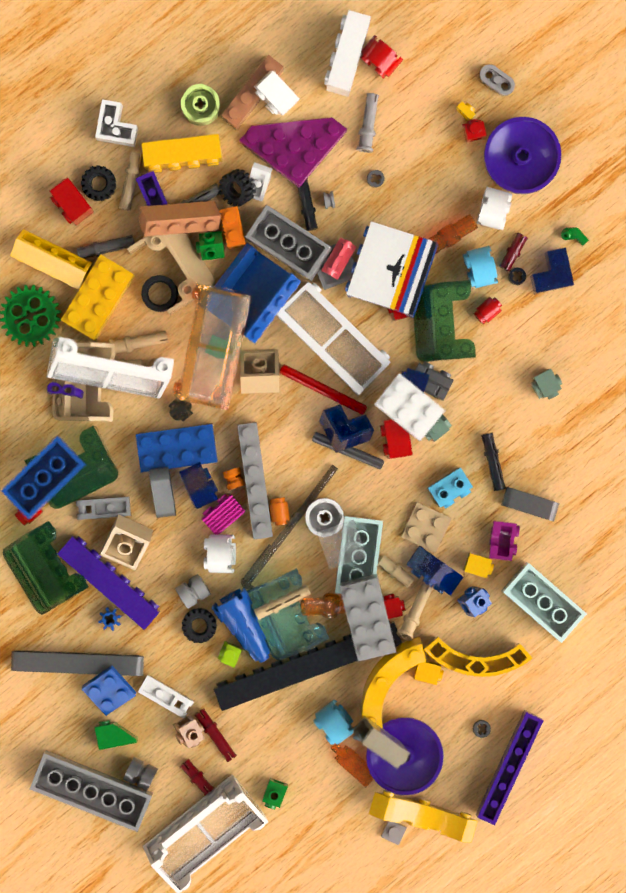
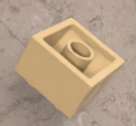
(259, 371)
(126, 542)

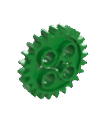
(36, 332)

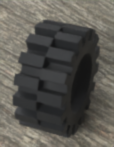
(90, 175)
(229, 191)
(191, 634)

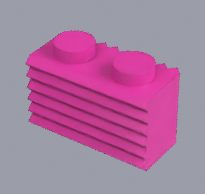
(223, 514)

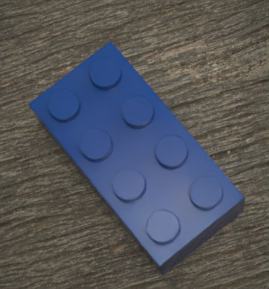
(177, 447)
(43, 477)

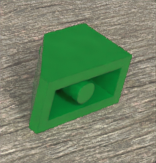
(113, 735)

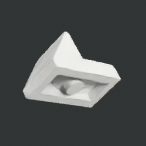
(261, 176)

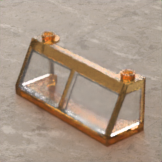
(213, 346)

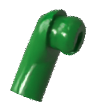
(574, 233)

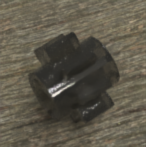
(180, 409)

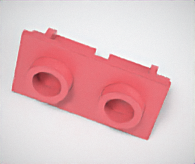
(339, 258)

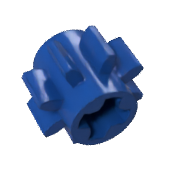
(115, 617)

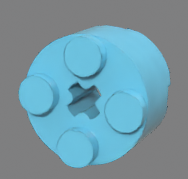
(481, 267)
(334, 722)

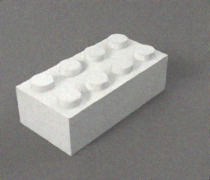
(349, 49)

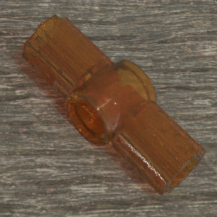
(454, 232)
(328, 606)

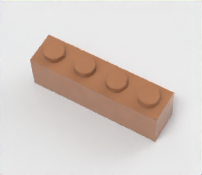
(247, 99)
(179, 218)

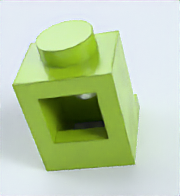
(229, 654)

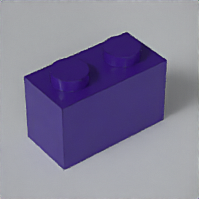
(151, 189)

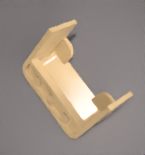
(187, 259)

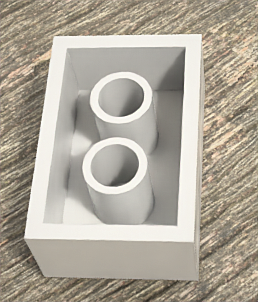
(409, 407)

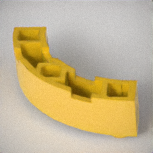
(477, 666)
(385, 673)
(423, 815)

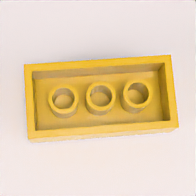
(182, 153)
(98, 297)

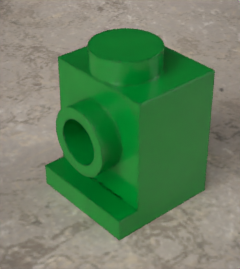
(277, 787)

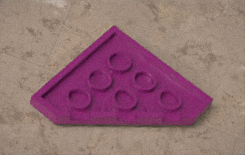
(294, 146)

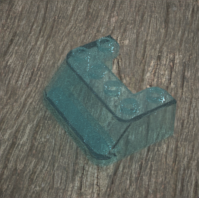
(288, 630)

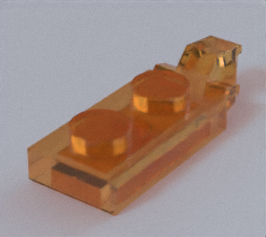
(353, 763)

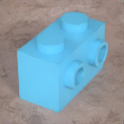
(450, 487)

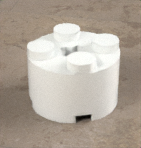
(494, 208)
(319, 507)
(220, 553)

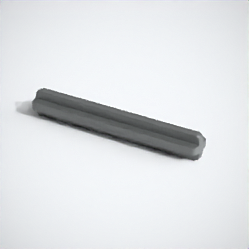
(350, 452)

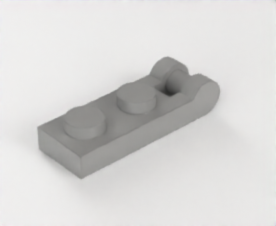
(104, 508)

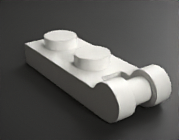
(165, 696)

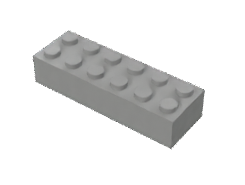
(91, 791)

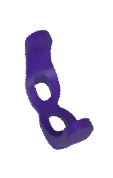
(75, 392)

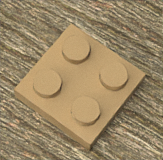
(426, 527)

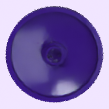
(522, 155)
(423, 760)

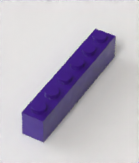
(108, 582)
(509, 767)

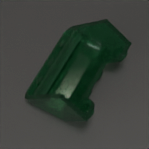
(435, 323)
(97, 472)
(41, 571)

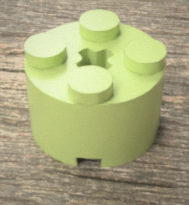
(190, 100)

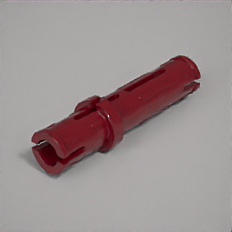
(216, 736)

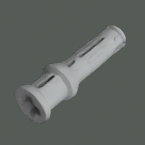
(367, 131)

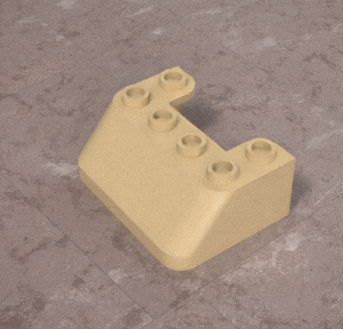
(90, 406)

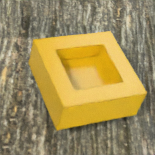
(466, 110)

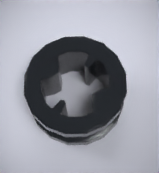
(511, 275)

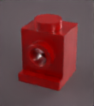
(474, 130)

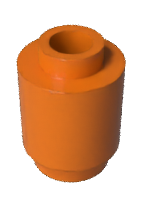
(279, 511)

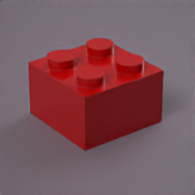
(72, 202)
(397, 440)

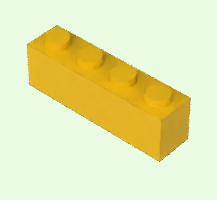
(51, 259)

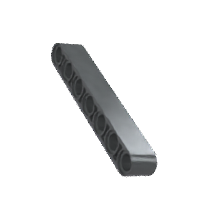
(76, 662)

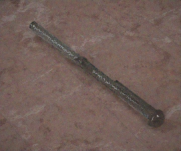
(246, 582)

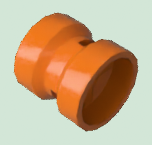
(234, 478)

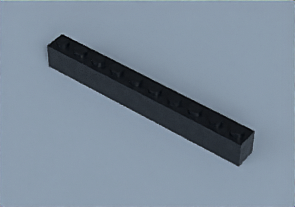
(290, 672)

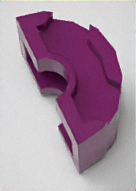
(502, 540)

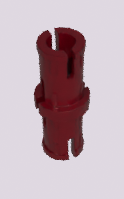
(513, 252)
(196, 777)

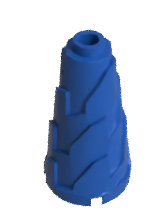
(242, 622)

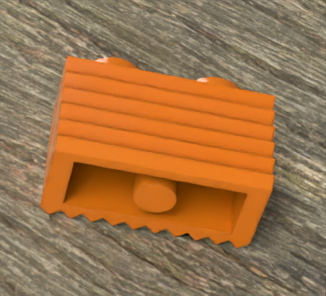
(232, 227)

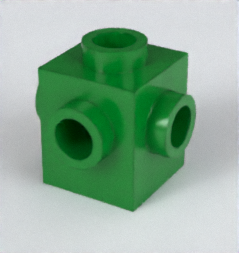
(210, 245)

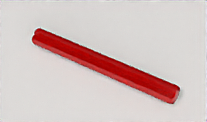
(323, 389)

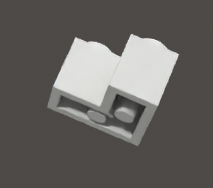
(275, 93)
(111, 129)

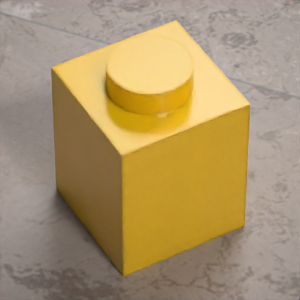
(478, 565)
(428, 673)

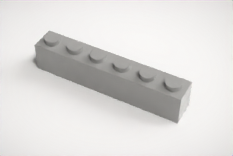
(255, 480)

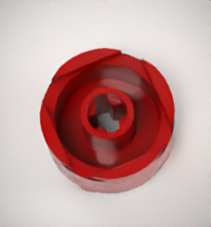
(381, 57)

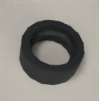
(145, 291)

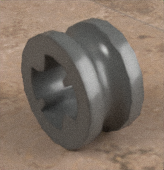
(374, 184)
(476, 729)

